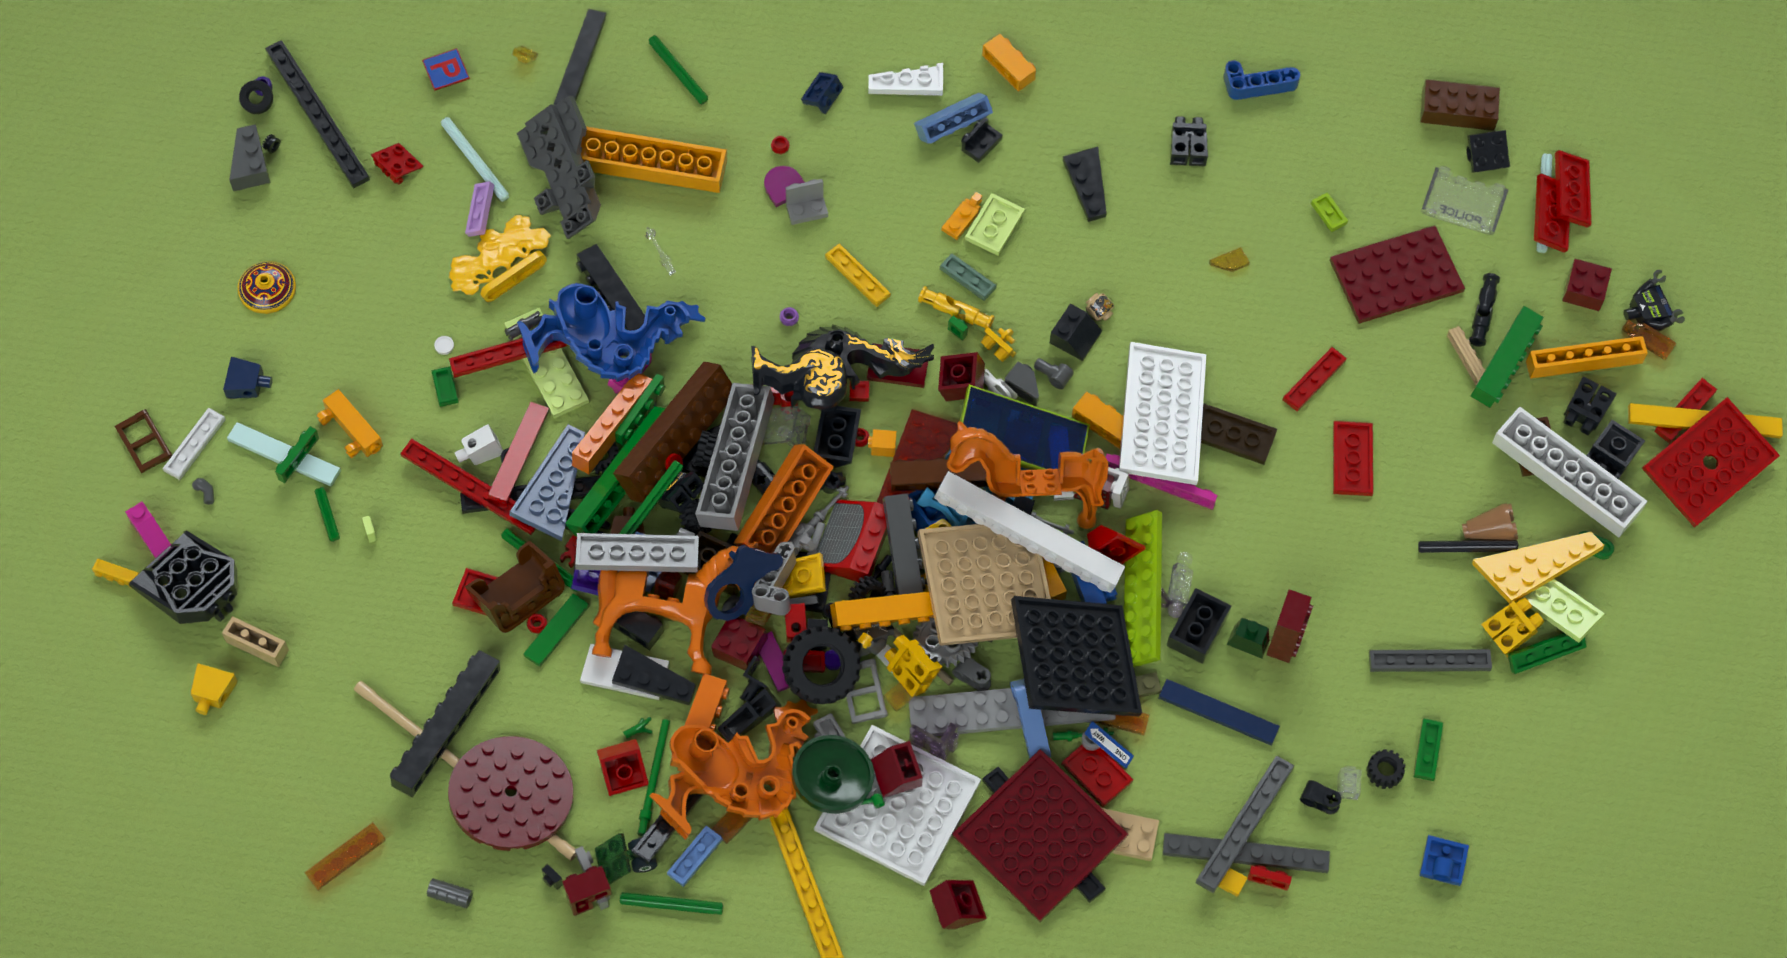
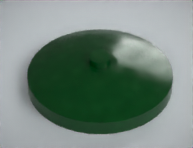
(832, 774)

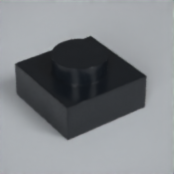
(551, 877)

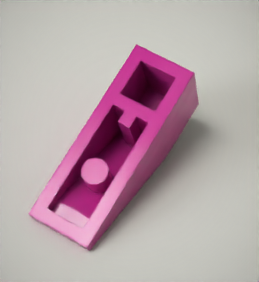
(148, 529)

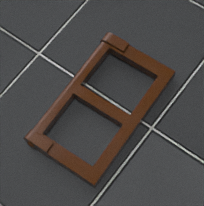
(155, 435)

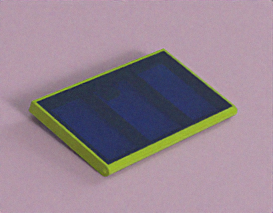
(1024, 428)

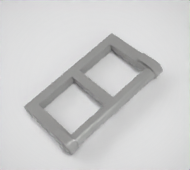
(876, 688)

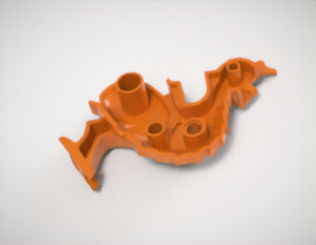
(732, 769)

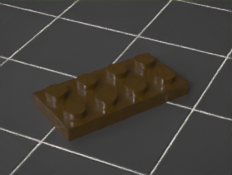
(1236, 434)

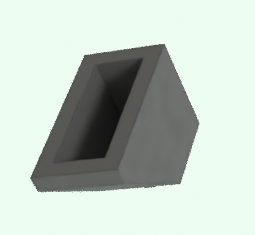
(1023, 382)

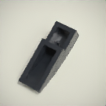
(749, 715)

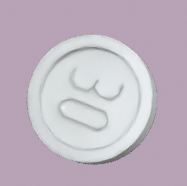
(444, 345)

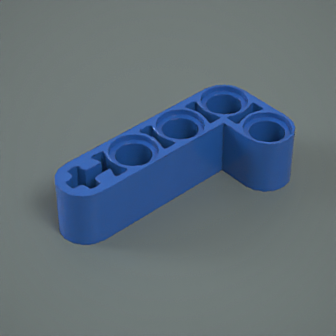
(1285, 81)

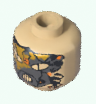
(1099, 307)

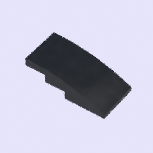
(1615, 448)

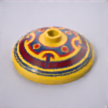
(270, 295)

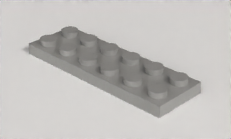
(636, 552)

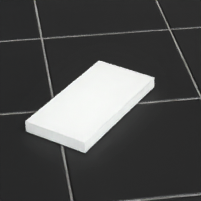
(600, 671)

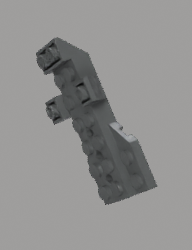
(553, 146)

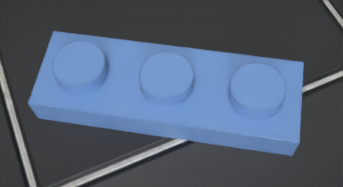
(694, 856)

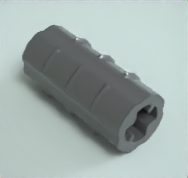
(449, 893)

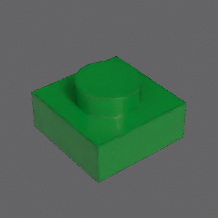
(958, 327)

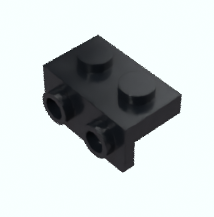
(980, 140)

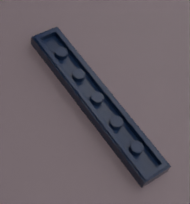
(1219, 712)

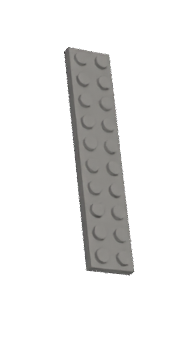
(982, 712)

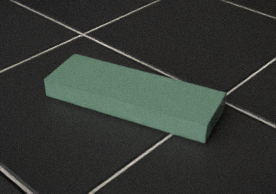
(968, 277)

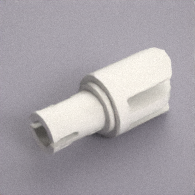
(998, 386)

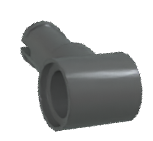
(1057, 375)

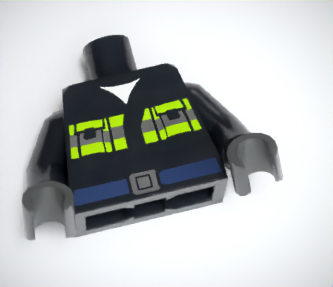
(1652, 307)

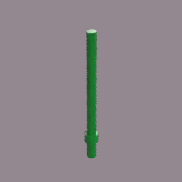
(646, 813)

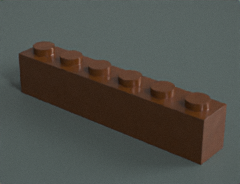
(922, 474)

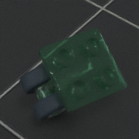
(615, 858)

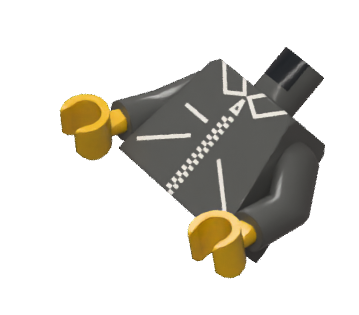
(871, 639)

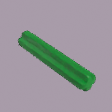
(327, 514)

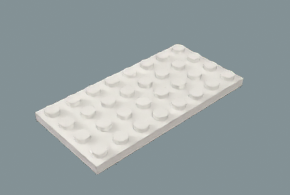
(1163, 413)

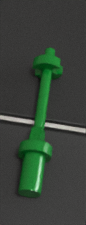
(1068, 735)

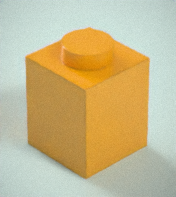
(882, 443)

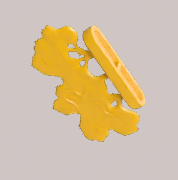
(497, 251)

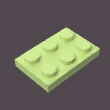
(994, 224)

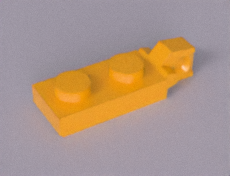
(963, 216)

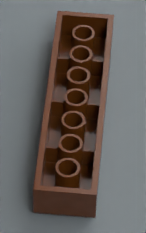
(675, 430)

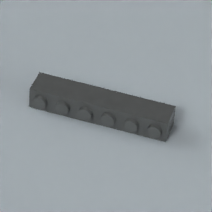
(903, 544)

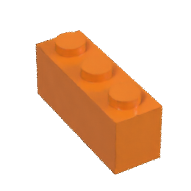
(708, 702)

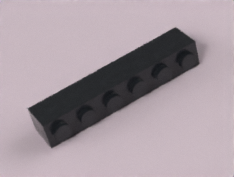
(608, 284)

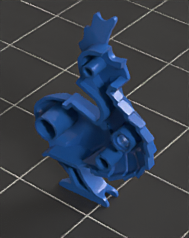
(600, 334)

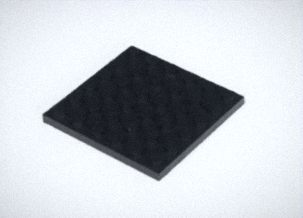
(1075, 656)

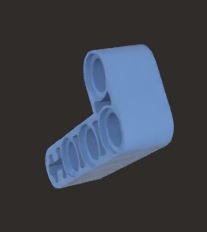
(1031, 721)

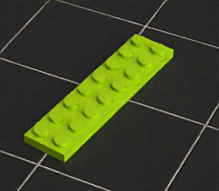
(1143, 588)

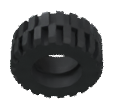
(849, 667)

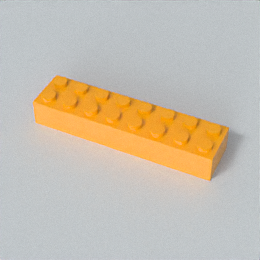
(654, 159)

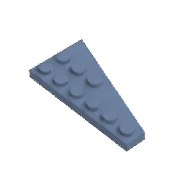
(549, 493)

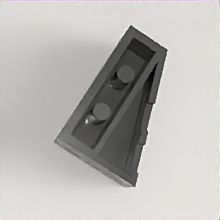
(248, 160)

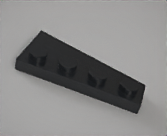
(1087, 181)
(650, 677)

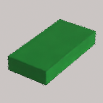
(445, 386)

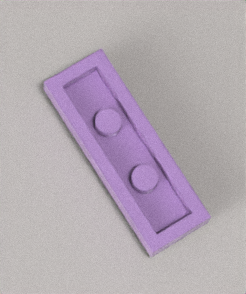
(479, 209)

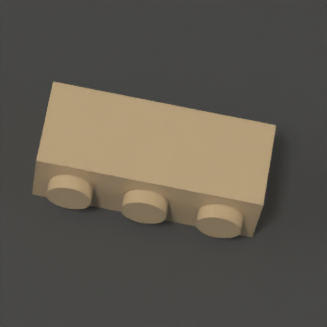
(255, 641)

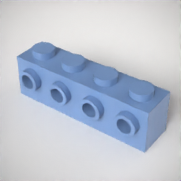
(953, 118)

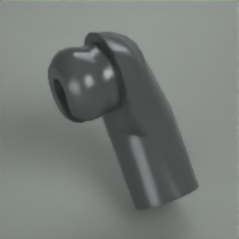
(207, 489)
(730, 602)

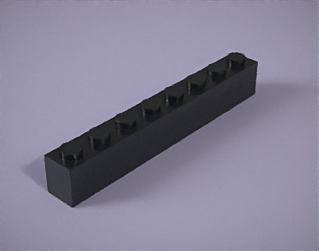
(445, 723)

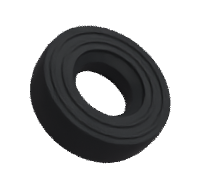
(245, 92)

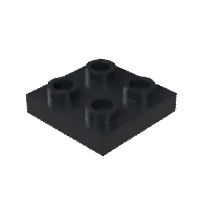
(1488, 151)

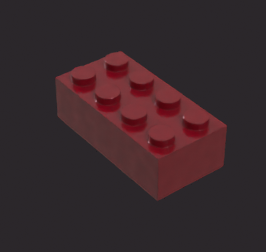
(1290, 626)

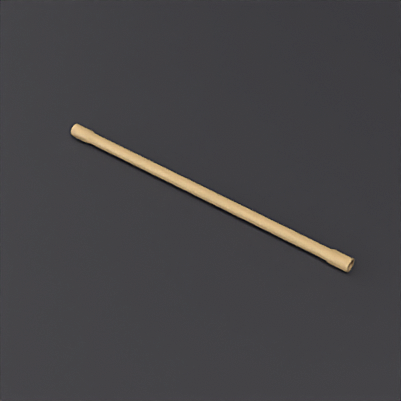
(370, 695)

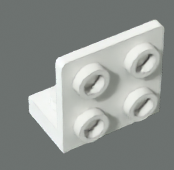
(1119, 486)

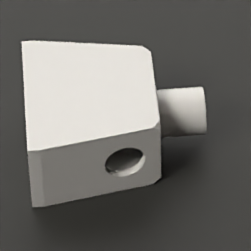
(480, 446)

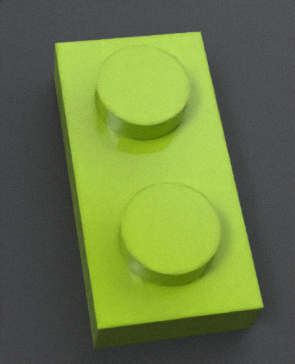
(1329, 212)

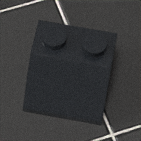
(1075, 332)

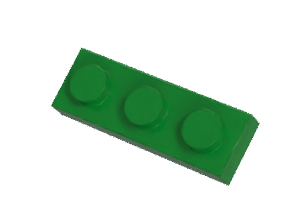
(296, 454)
(1428, 749)

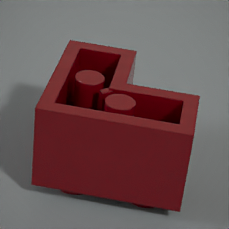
(586, 888)

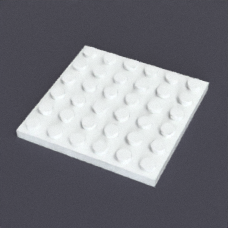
(913, 824)

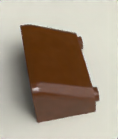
(519, 590)

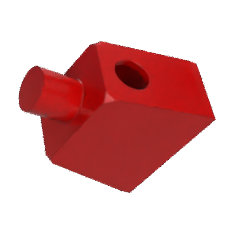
(795, 620)

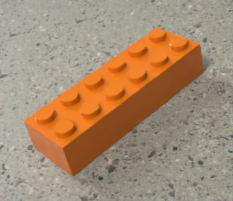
(785, 499)

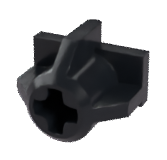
(833, 482)

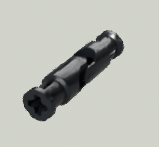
(1487, 298)

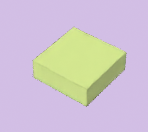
(369, 529)

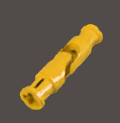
(953, 307)

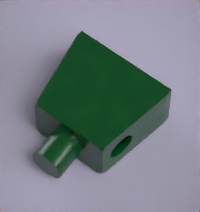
(1250, 637)

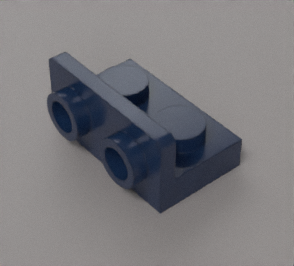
(823, 91)

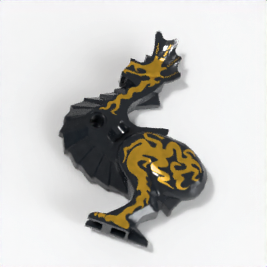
(824, 364)

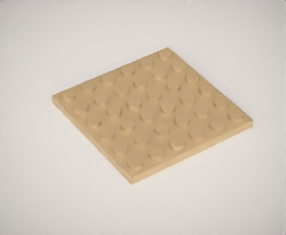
(974, 579)

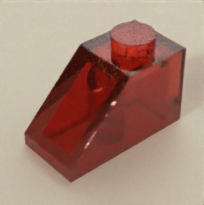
(667, 584)

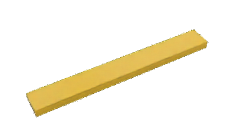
(1685, 418)
(805, 886)

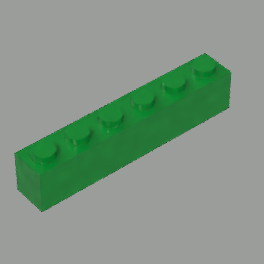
(1507, 356)

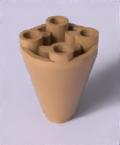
(1492, 525)

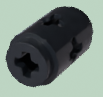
(761, 471)

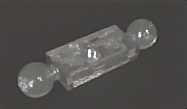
(1180, 584)

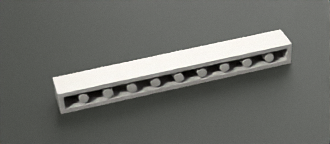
(1029, 532)

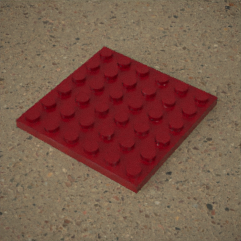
(1040, 835)

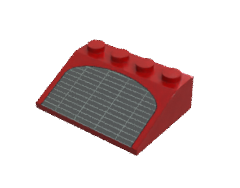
(853, 538)

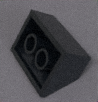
(837, 435)

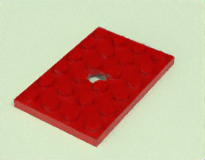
(1739, 455)

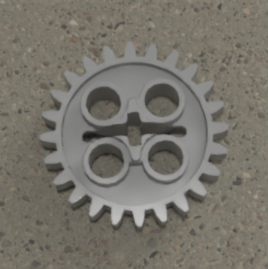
(928, 640)

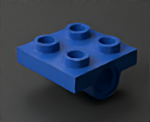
(1444, 860)

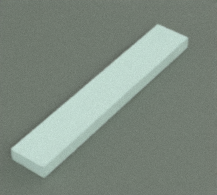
(277, 452)

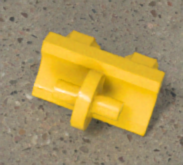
(1004, 350)

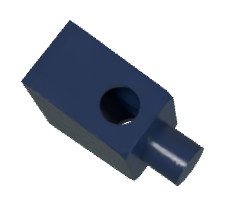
(245, 379)

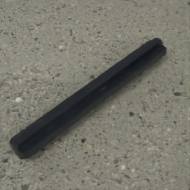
(1467, 546)

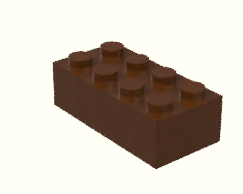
(1460, 105)

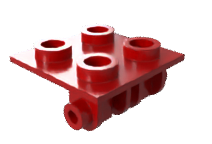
(396, 162)

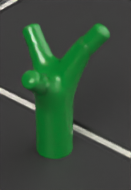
(638, 728)

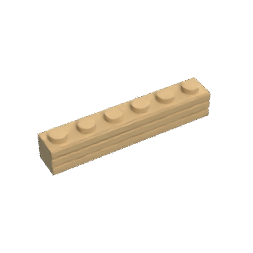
(1466, 353)

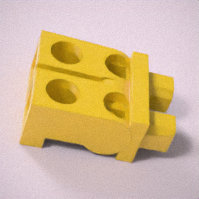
(1511, 626)
(911, 665)

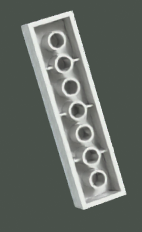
(1569, 472)

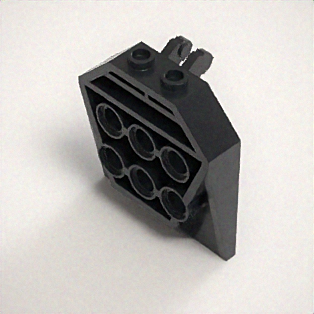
(200, 601)

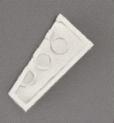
(914, 82)

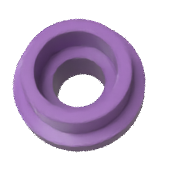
(789, 312)

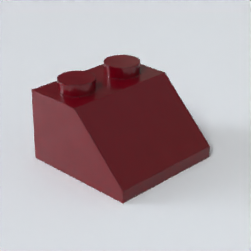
(957, 903)

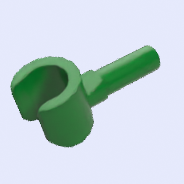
(876, 799)

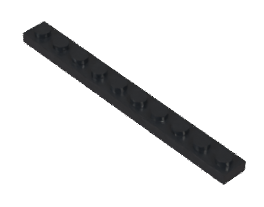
(317, 114)

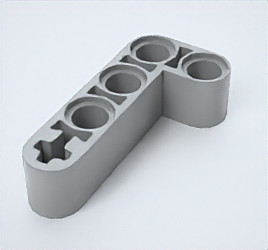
(768, 590)

